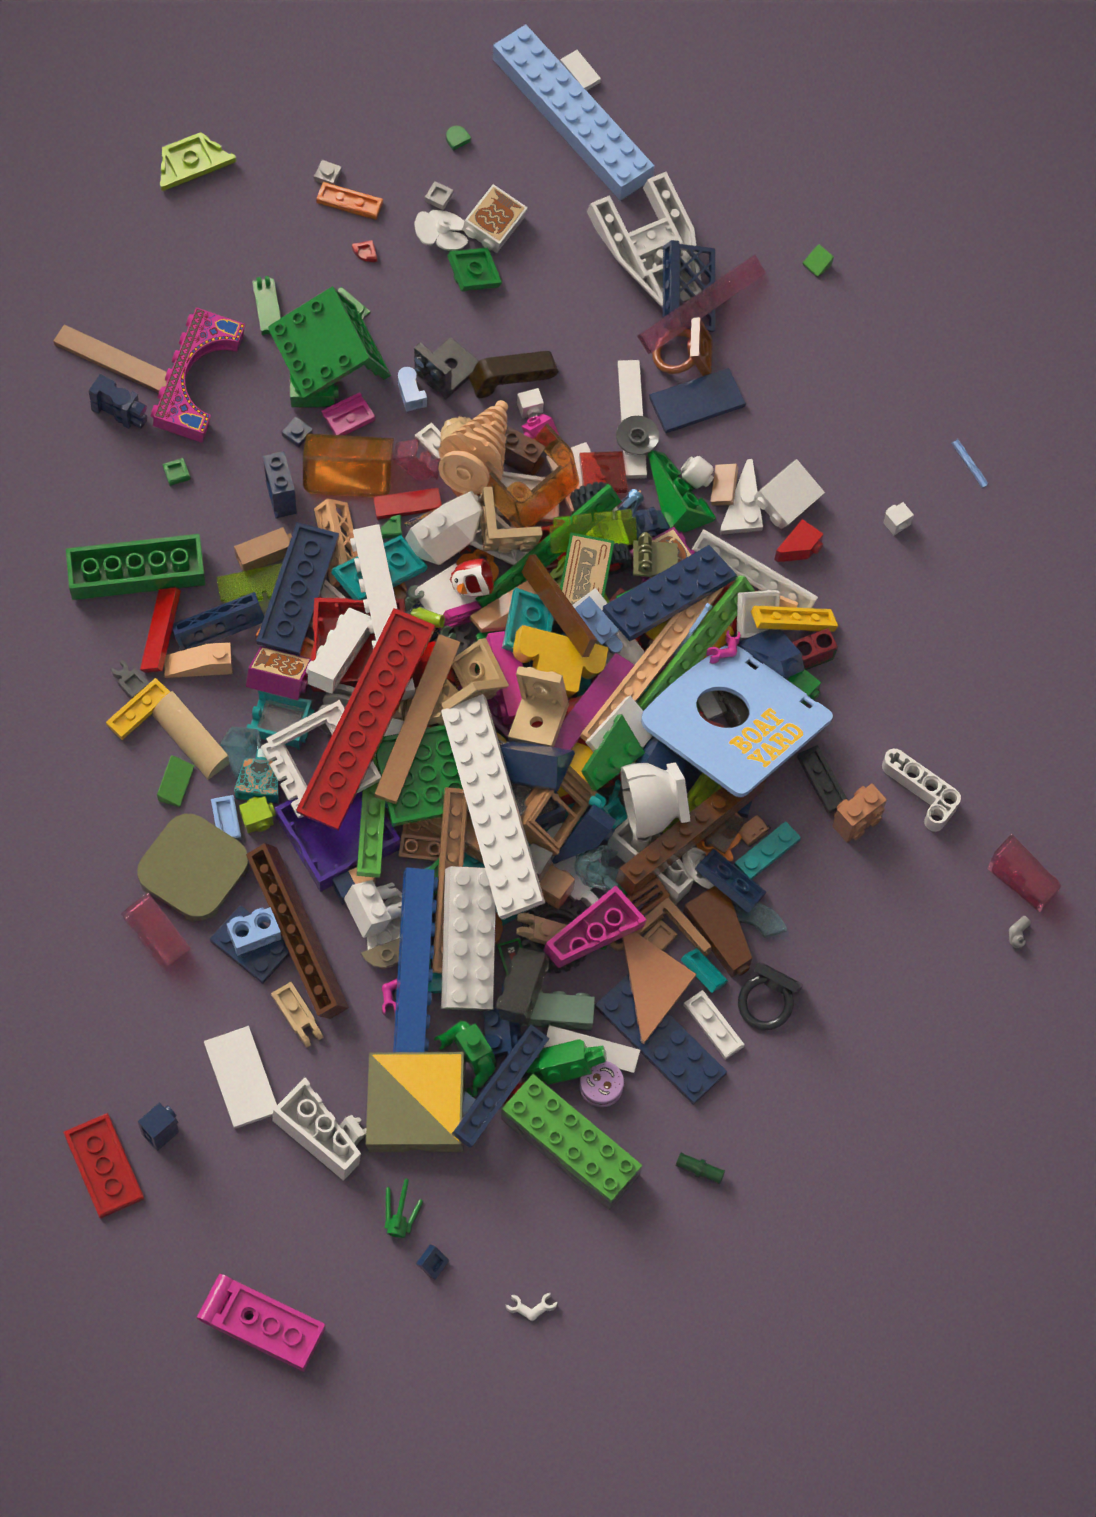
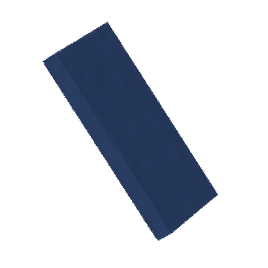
(697, 400)

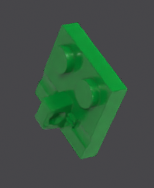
(474, 269)

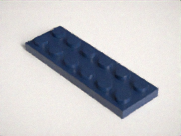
(296, 587)
(669, 593)
(667, 1049)

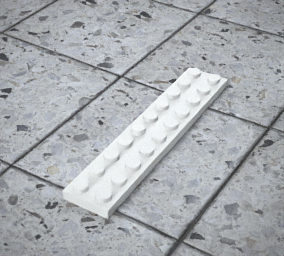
(492, 807)

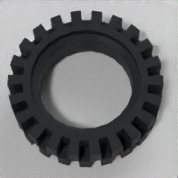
(547, 911)

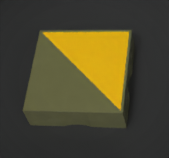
(415, 1101)

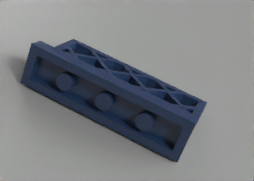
(672, 278)

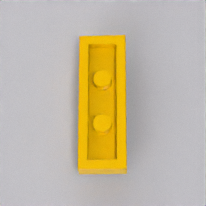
(137, 709)

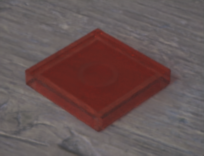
(605, 468)

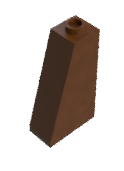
(718, 923)

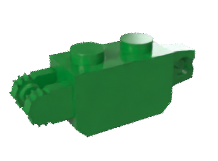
(566, 1061)

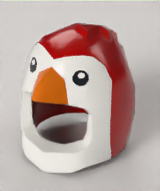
(473, 578)

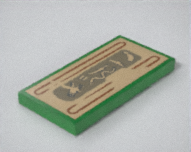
(586, 566)

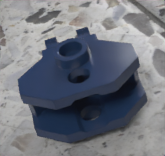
(650, 521)

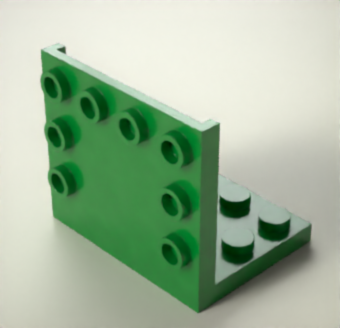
(325, 342)

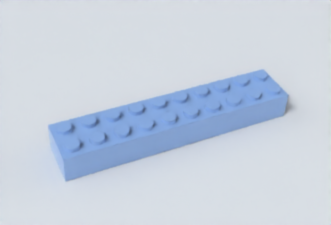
(573, 112)

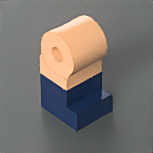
(343, 883)

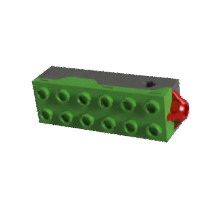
(570, 1141)

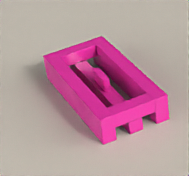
(460, 615)

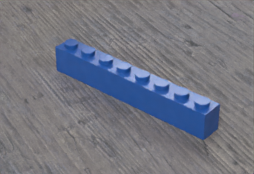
(413, 960)

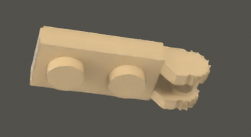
(539, 929)
(296, 1012)

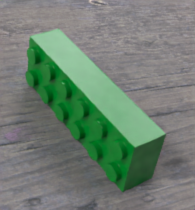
(135, 566)

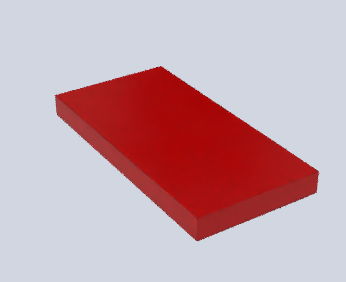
(103, 1165)

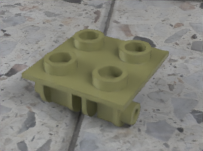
(652, 557)

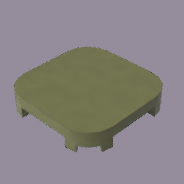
(193, 867)

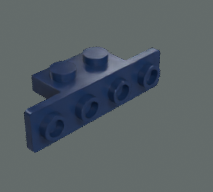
(499, 1033)

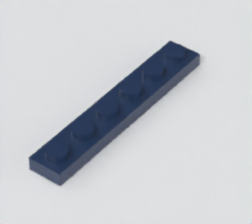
(500, 1086)

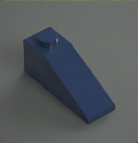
(587, 835)

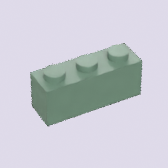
(563, 1011)

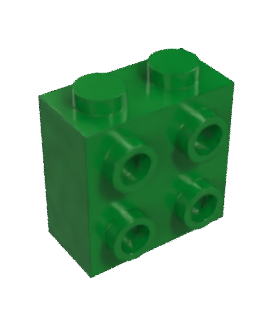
(322, 399)

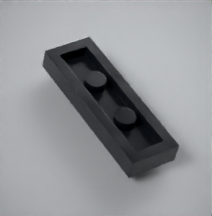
(822, 778)

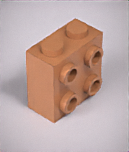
(859, 813)

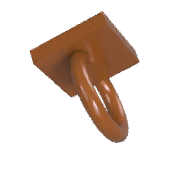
(698, 347)

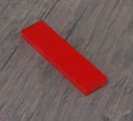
(160, 630)

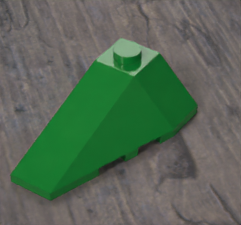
(676, 497)

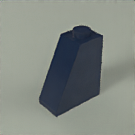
(775, 651)

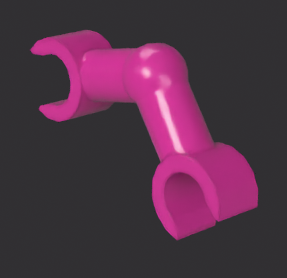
(731, 651)
(387, 990)

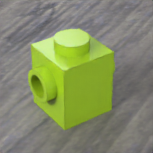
(257, 814)

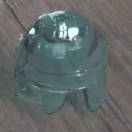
(594, 868)

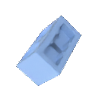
(256, 936)

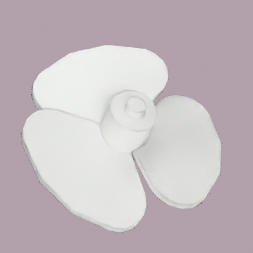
(440, 226)

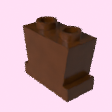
(523, 452)

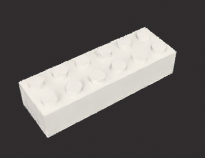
(468, 940)

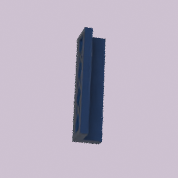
(219, 622)

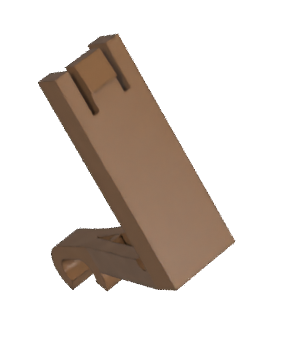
(677, 917)

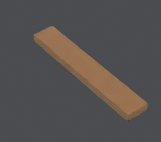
(110, 358)

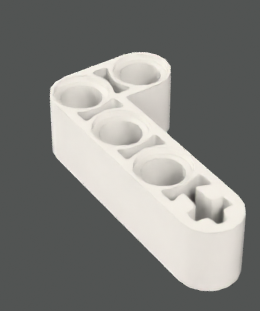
(917, 786)

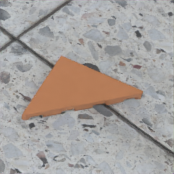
(654, 981)

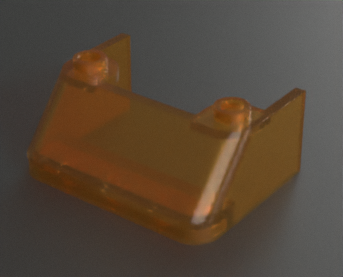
(526, 506)

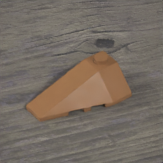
(495, 615)

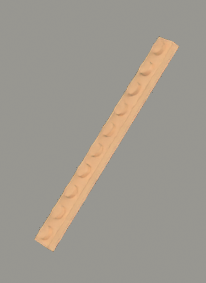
(651, 661)

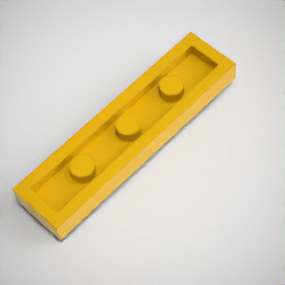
(793, 618)

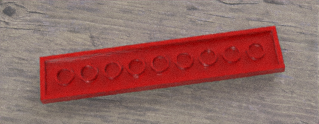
(365, 719)

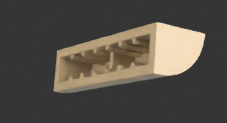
(190, 735)

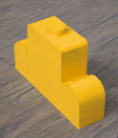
(558, 654)

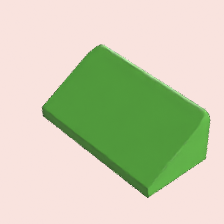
(175, 781)

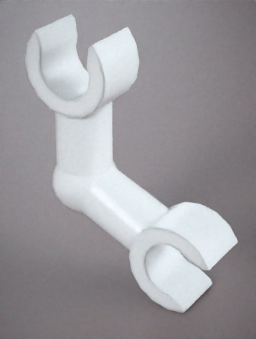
(530, 1313)

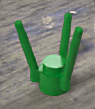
(397, 1225)

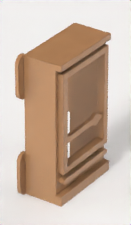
(577, 789)

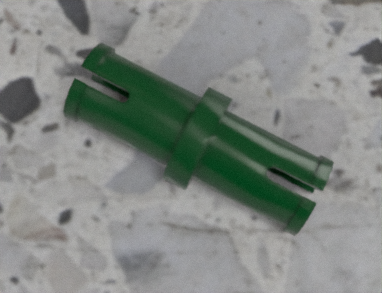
(700, 1168)

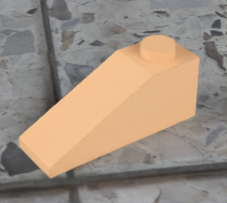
(200, 661)

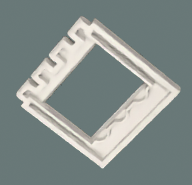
(285, 767)

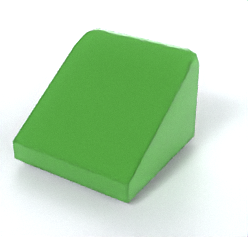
(818, 260)

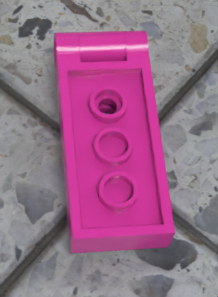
(274, 1328)

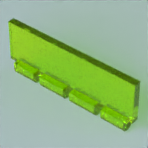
(619, 530)
(243, 583)

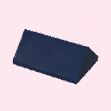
(536, 764)

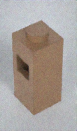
(263, 550)

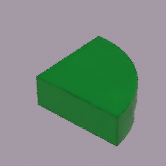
(392, 528)

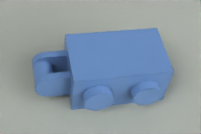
(600, 625)

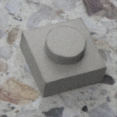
(327, 173)
(439, 195)

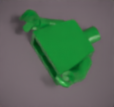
(476, 1051)

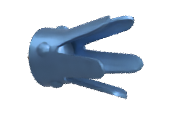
(633, 498)

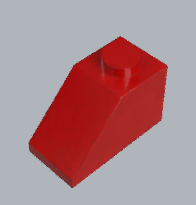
(800, 543)

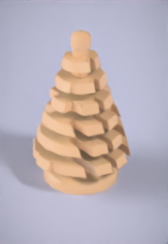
(475, 451)

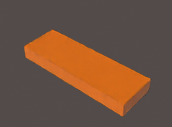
(349, 200)

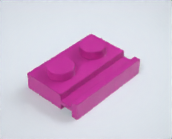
(348, 415)

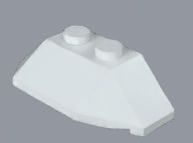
(446, 529)

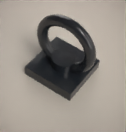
(777, 981)

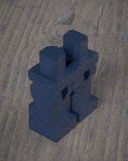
(117, 402)

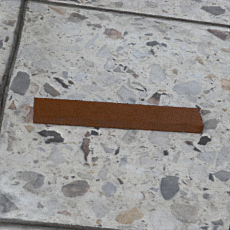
(559, 606)

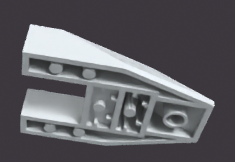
(642, 249)

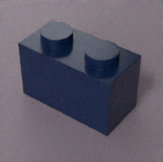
(159, 1125)

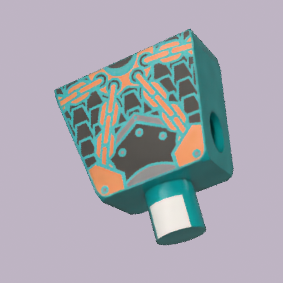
(257, 780)

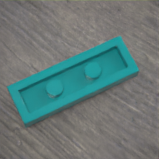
(768, 850)

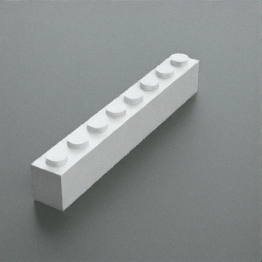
(375, 582)

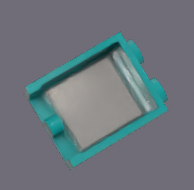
(277, 713)

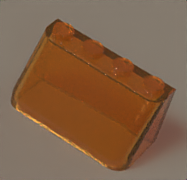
(347, 465)

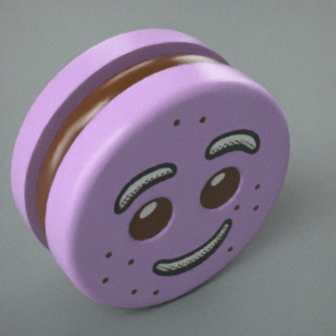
(603, 1085)

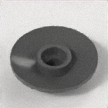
(637, 427)

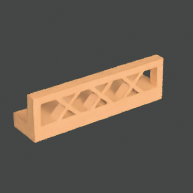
(329, 519)

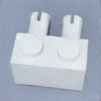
(368, 908)

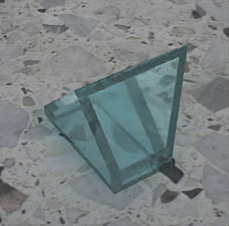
(240, 744)

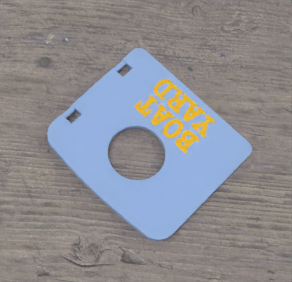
(743, 754)

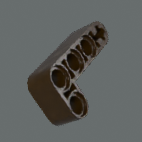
(511, 369)

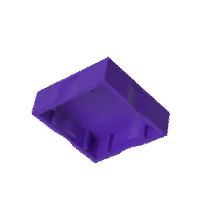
(326, 850)

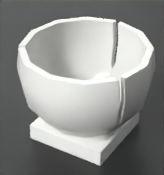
(653, 797)

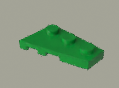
(616, 750)

